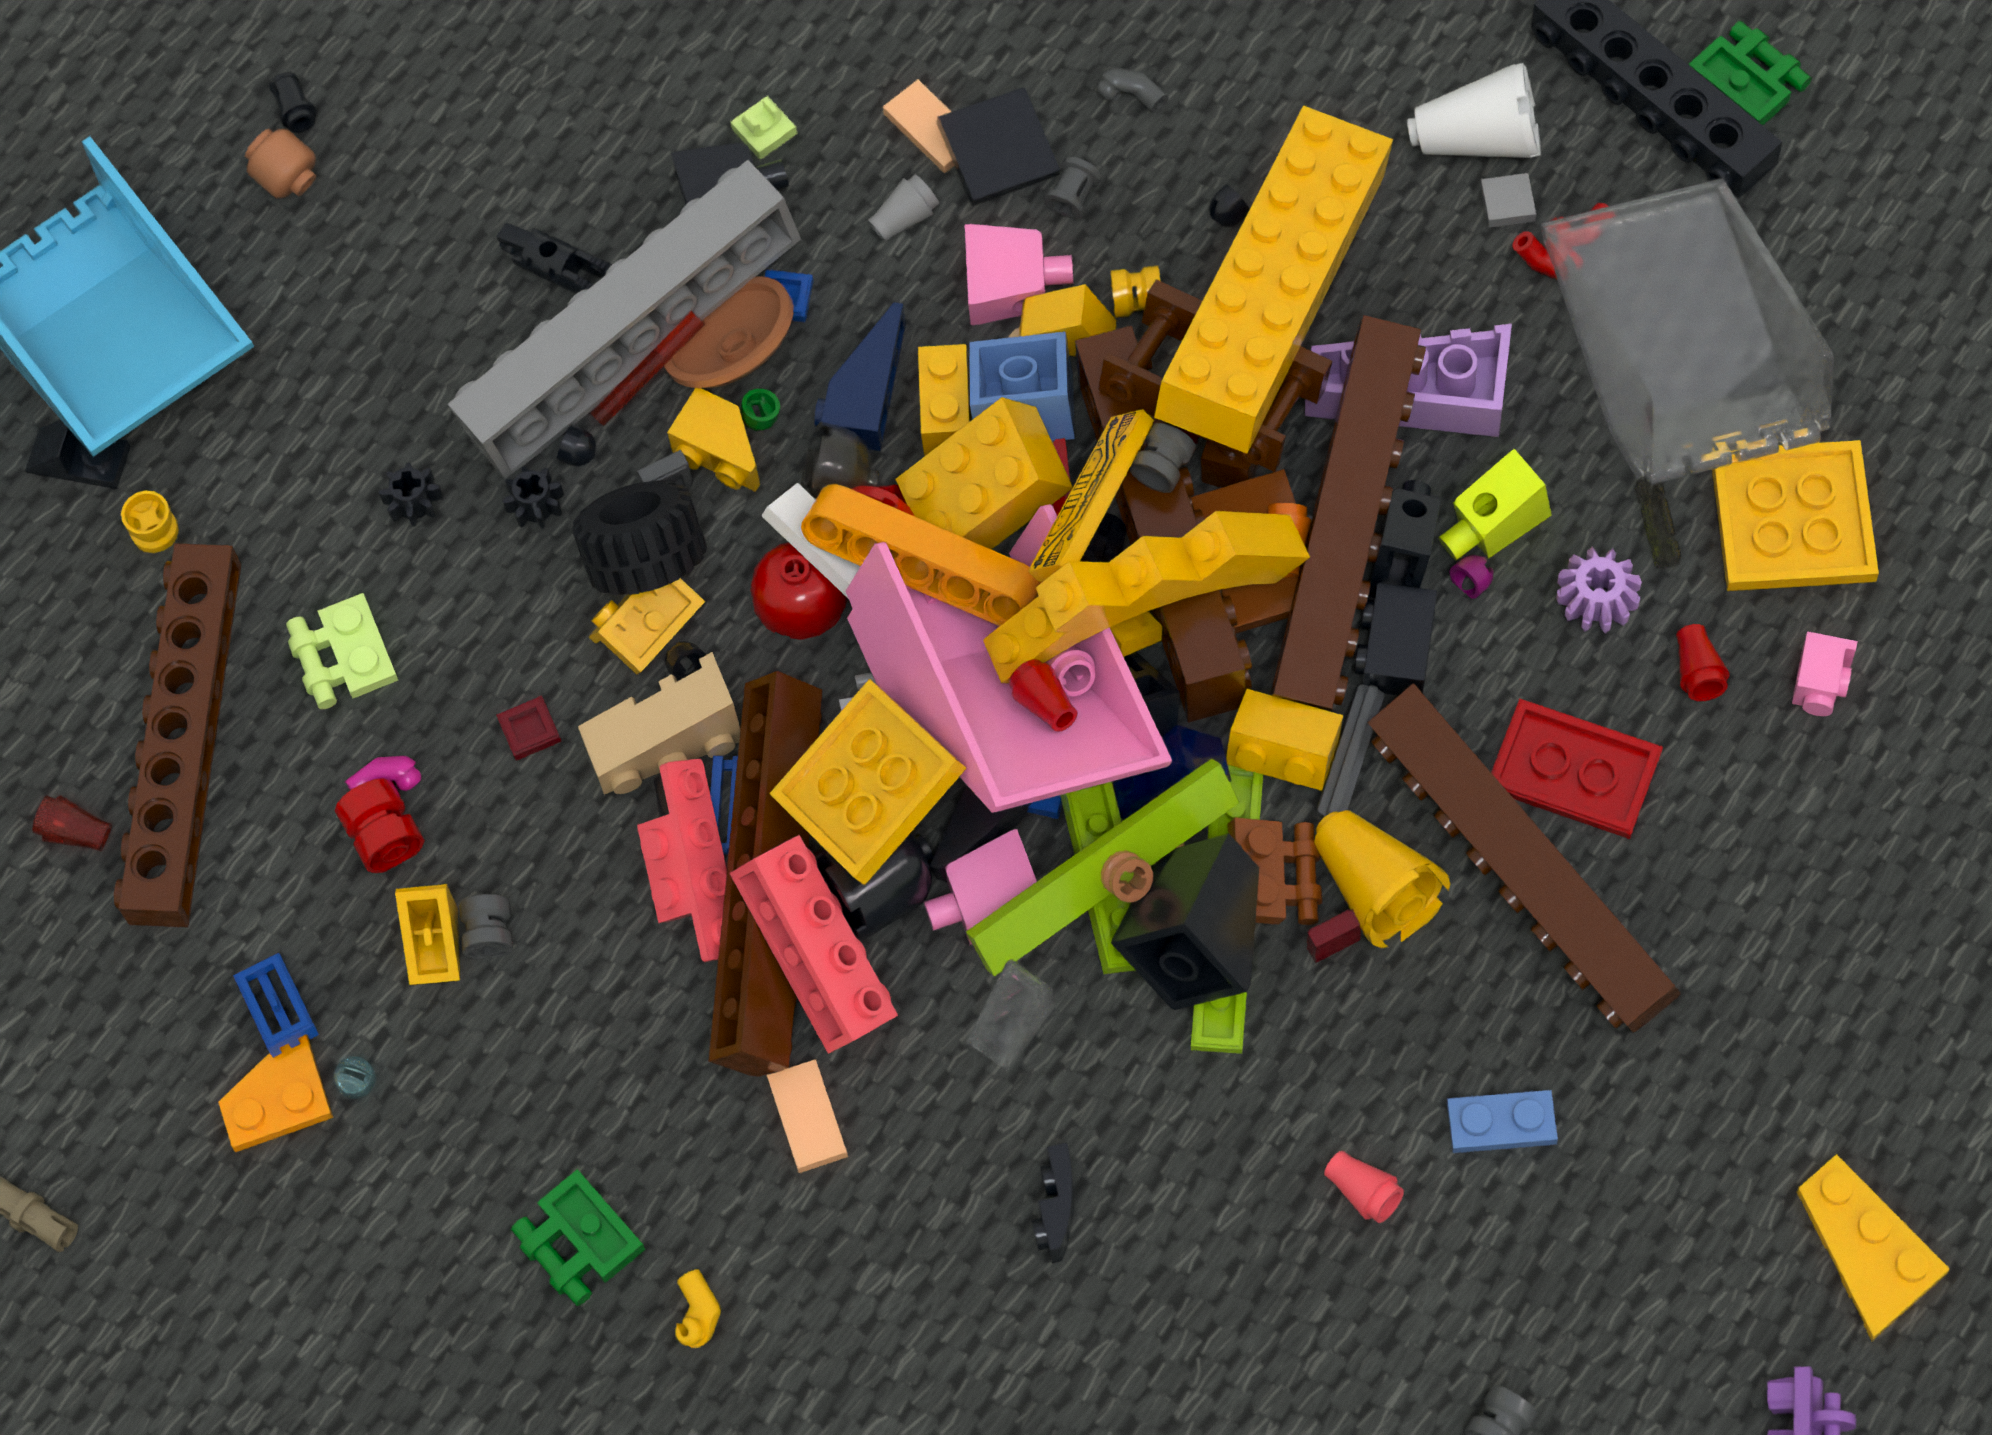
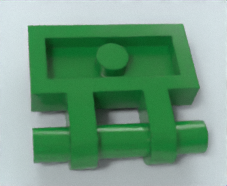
(1746, 82)
(589, 1226)

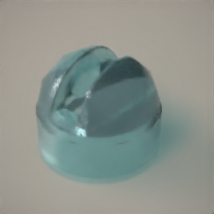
(353, 1086)

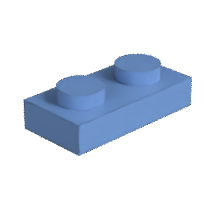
(1502, 1121)

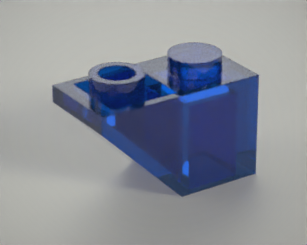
(1188, 752)

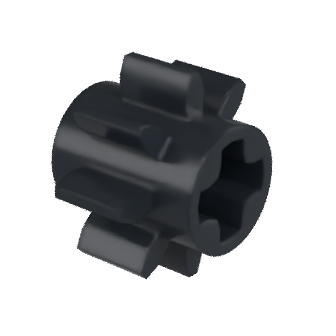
(422, 490)
(536, 507)

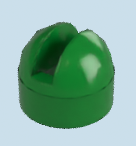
(768, 406)

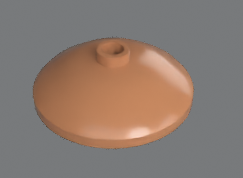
(735, 336)

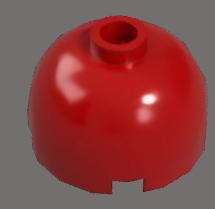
(794, 595)

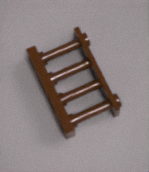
(1171, 313)

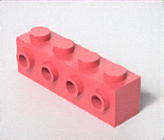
(814, 944)

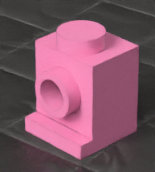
(1823, 672)

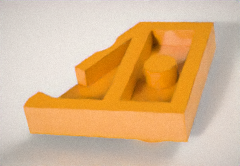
(276, 1098)

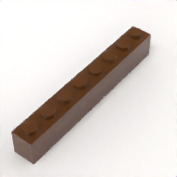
(1346, 514)
(1524, 859)
(751, 991)

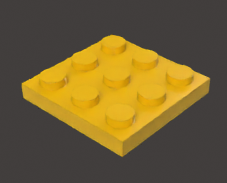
(1796, 518)
(867, 781)

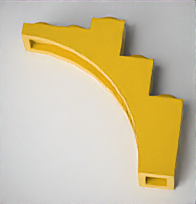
(1150, 573)

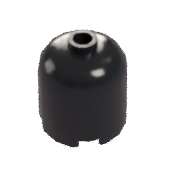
(890, 893)

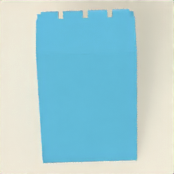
(110, 313)

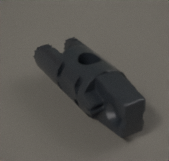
(550, 257)

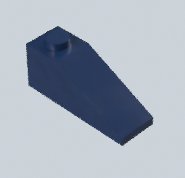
(864, 385)

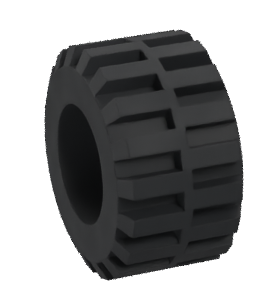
(639, 537)

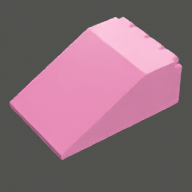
(943, 677)

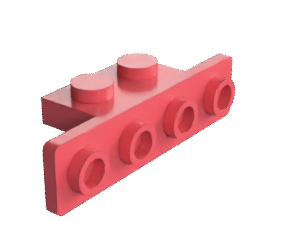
(687, 855)

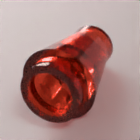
(69, 824)

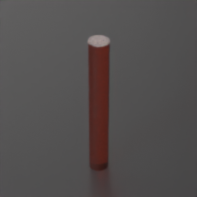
(647, 368)

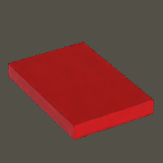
(1576, 768)

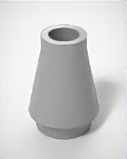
(905, 207)

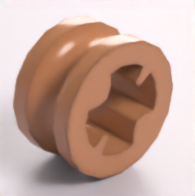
(1128, 862)

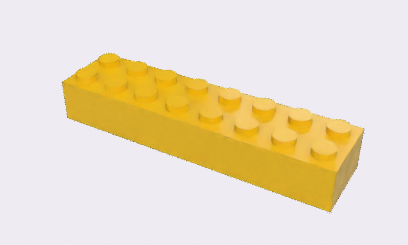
(1273, 280)

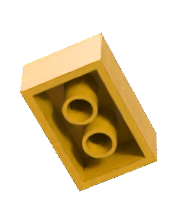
(988, 475)

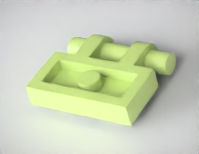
(356, 645)

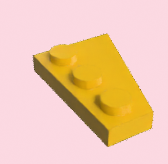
(1872, 1248)

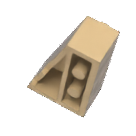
(674, 724)

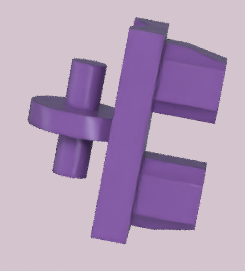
(1804, 1398)

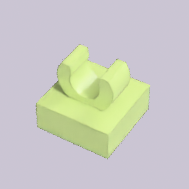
(763, 127)

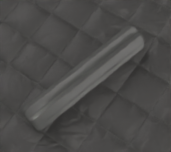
(1350, 751)

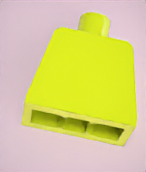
(1497, 508)

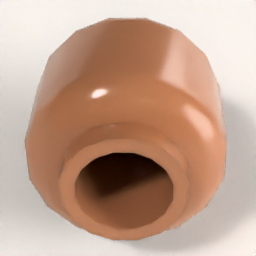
(281, 163)

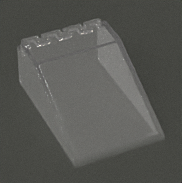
(1690, 332)

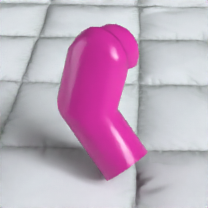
(395, 768)

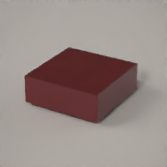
(528, 728)
(1333, 935)

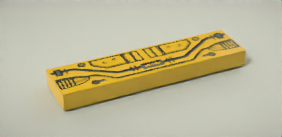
(1092, 493)

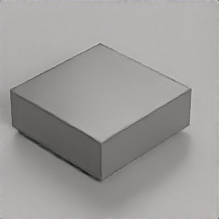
(1508, 200)

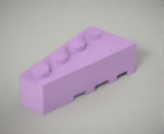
(1456, 387)

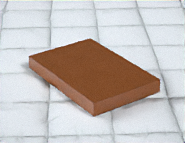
(1254, 603)

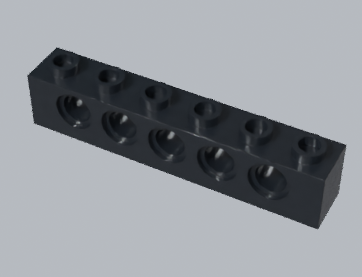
(1681, 89)

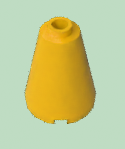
(1379, 876)

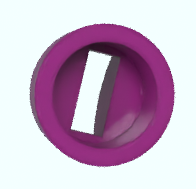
(1473, 568)

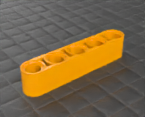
(925, 554)

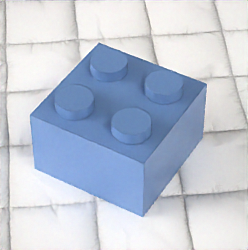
(1027, 371)

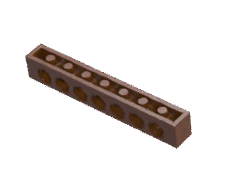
(168, 897)

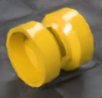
(1122, 285)
(149, 511)

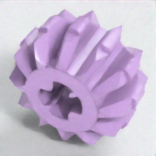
(1598, 604)

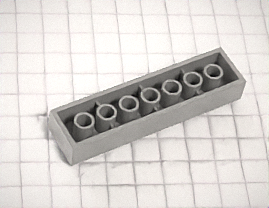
(618, 321)

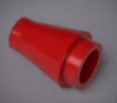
(1701, 668)
(1041, 692)

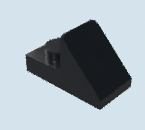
(64, 457)

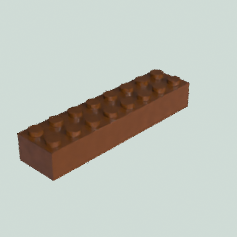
(1198, 630)

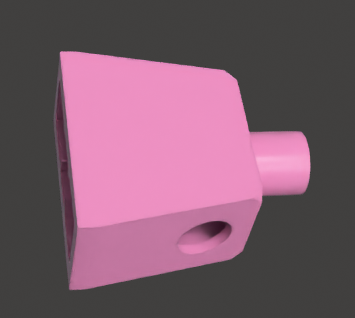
(1006, 269)
(982, 883)

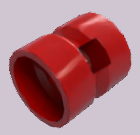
(377, 823)

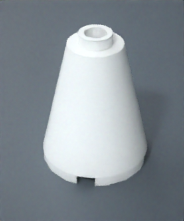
(1480, 118)

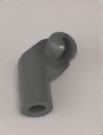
(1131, 82)

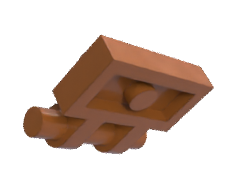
(1266, 847)

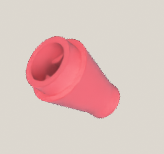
(1366, 1187)

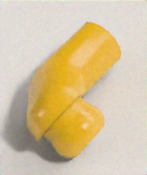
(702, 1313)

